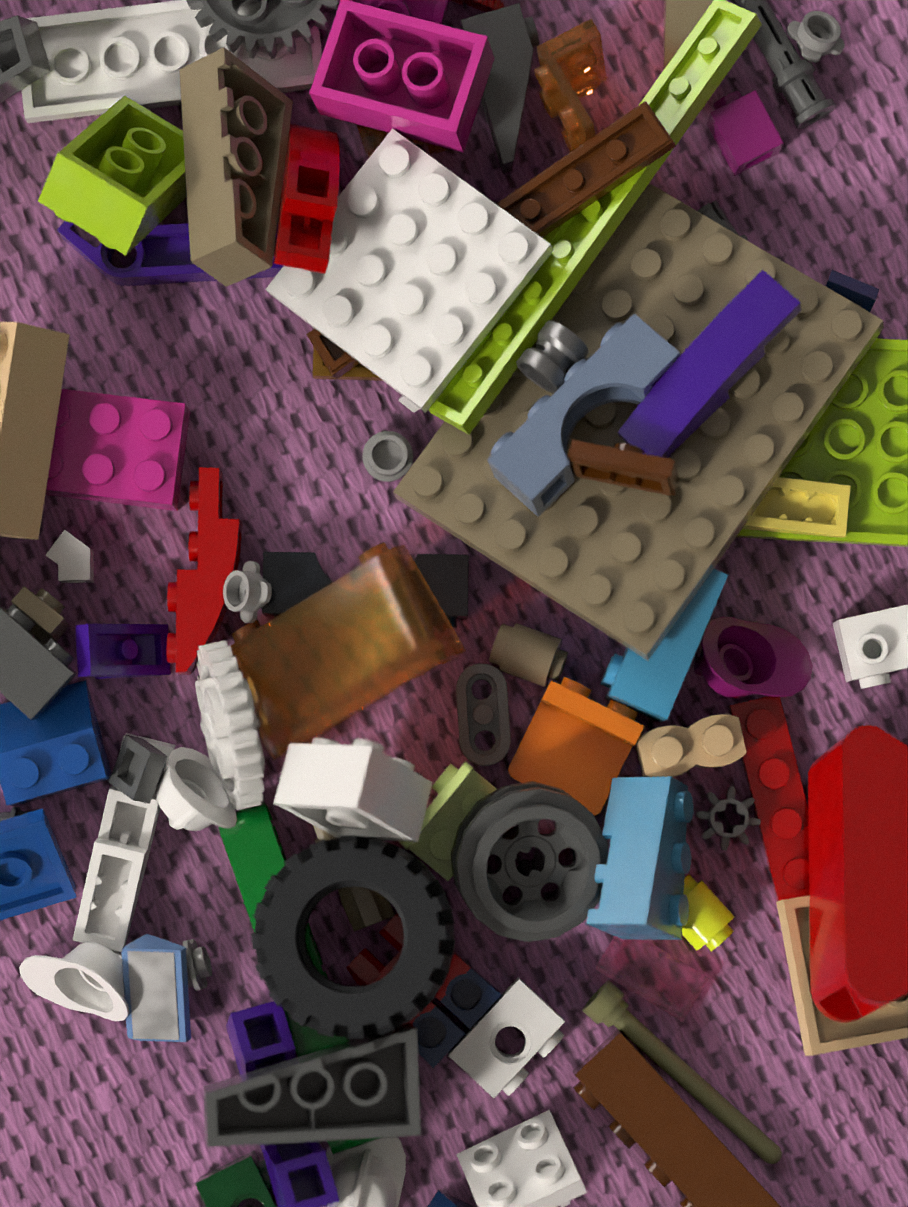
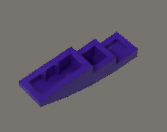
(710, 367)

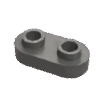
(483, 715)

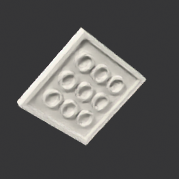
(413, 271)

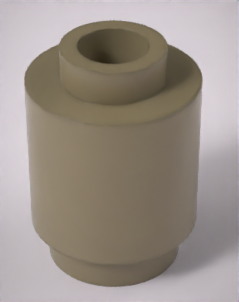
(528, 654)

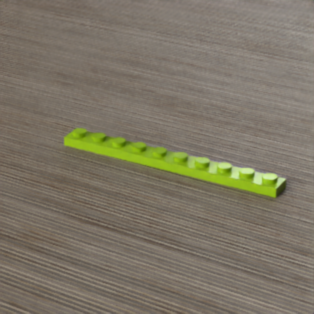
(676, 101)

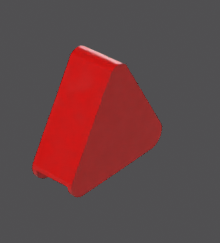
(858, 874)

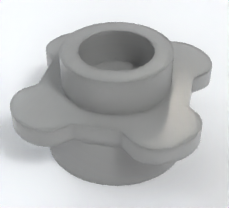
(816, 35)
(246, 591)
(197, 965)

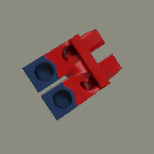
(463, 993)

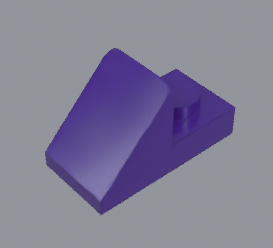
(122, 650)

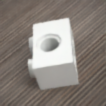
(477, 1049)

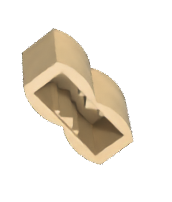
(703, 744)

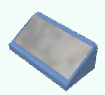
(156, 990)

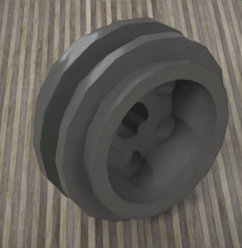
(531, 915)

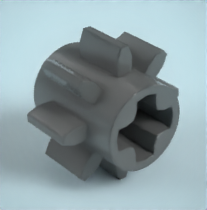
(738, 808)

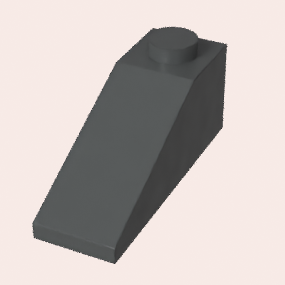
(507, 85)

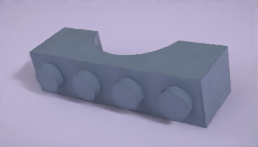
(623, 369)

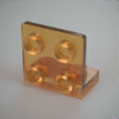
(571, 69)

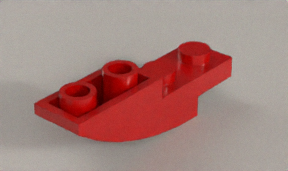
(308, 199)
(199, 592)

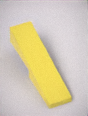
(803, 508)

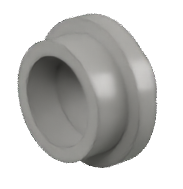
(387, 456)

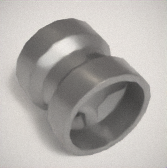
(553, 355)

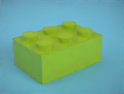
(119, 176)

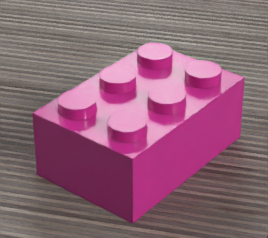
(402, 75)
(118, 449)

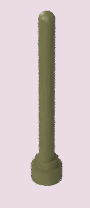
(611, 1009)

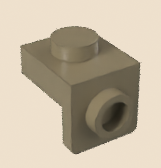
(44, 611)

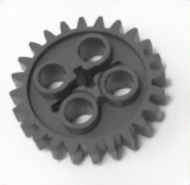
(272, 25)

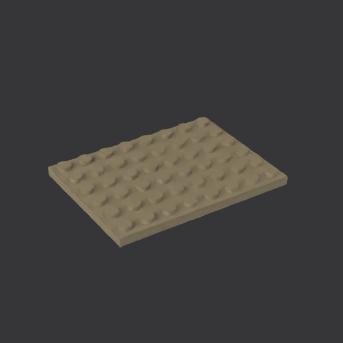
(624, 552)

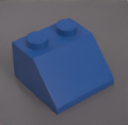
(54, 751)

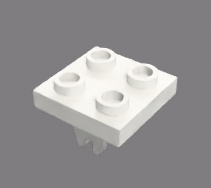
(523, 1167)

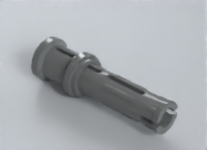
(792, 75)

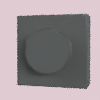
(138, 769)

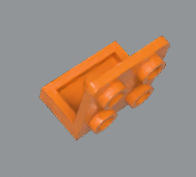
(576, 743)

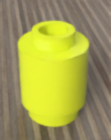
(707, 916)

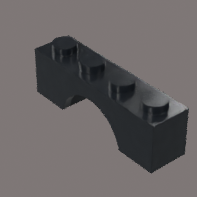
(299, 576)

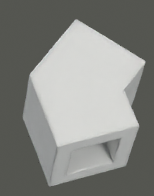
(73, 559)

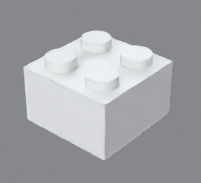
(353, 790)

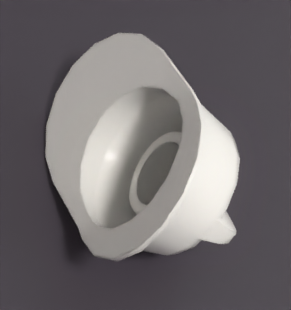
(193, 793)
(82, 981)
(369, 1173)

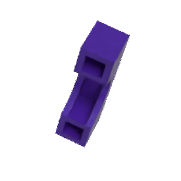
(296, 1169)

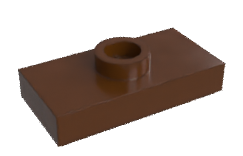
(623, 466)

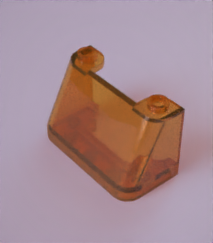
(343, 648)

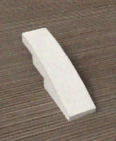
(118, 865)

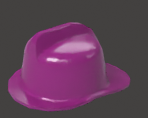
(752, 658)

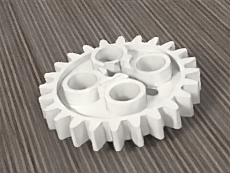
(230, 725)

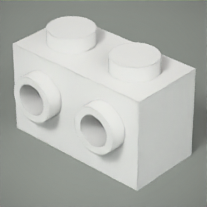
(873, 645)

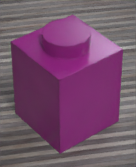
(743, 131)

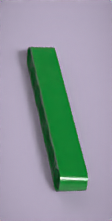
(255, 857)

